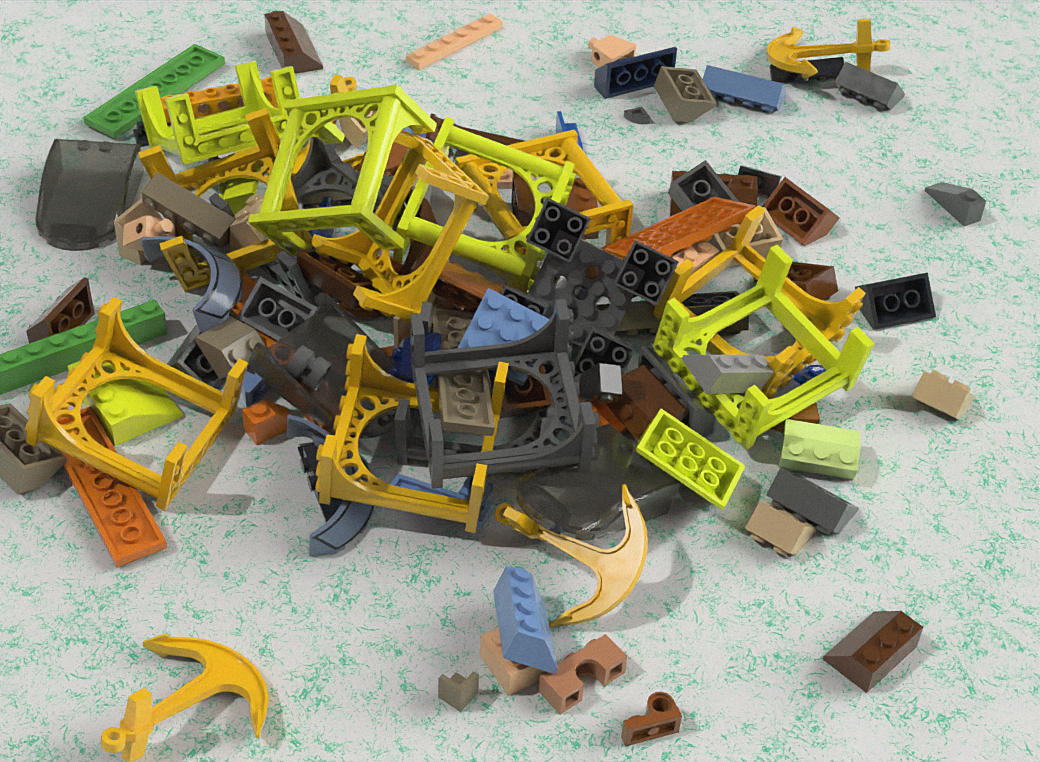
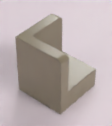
(458, 690)

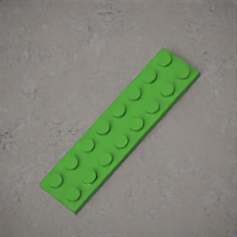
(170, 78)

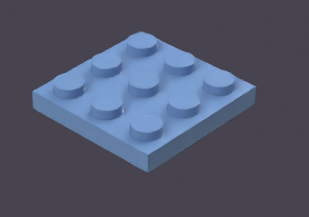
(500, 322)

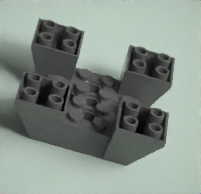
(639, 273)

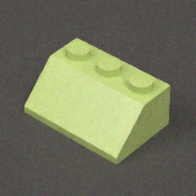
(820, 449)

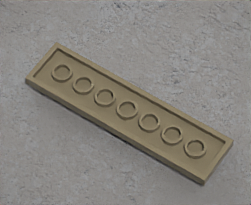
(462, 396)

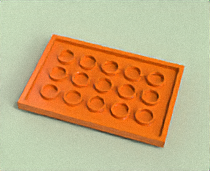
(685, 227)

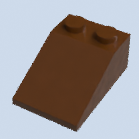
(813, 279)

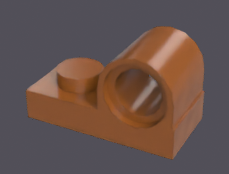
(653, 723)

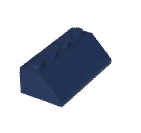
(632, 73)

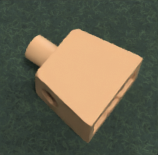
(610, 50)
(146, 227)

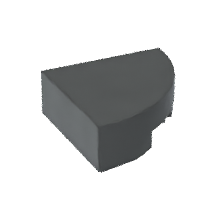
(637, 115)

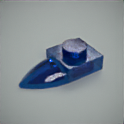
(808, 373)

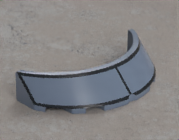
(224, 285)
(350, 517)

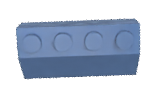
(744, 88)
(523, 621)

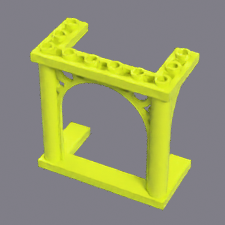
(313, 118)
(218, 132)
(516, 269)
(757, 412)

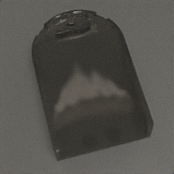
(85, 190)
(328, 336)
(592, 499)

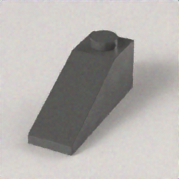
(958, 201)
(600, 383)

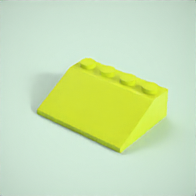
(129, 406)
(690, 458)

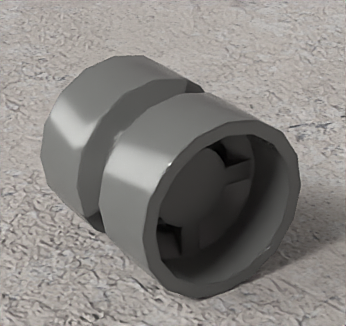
(302, 361)

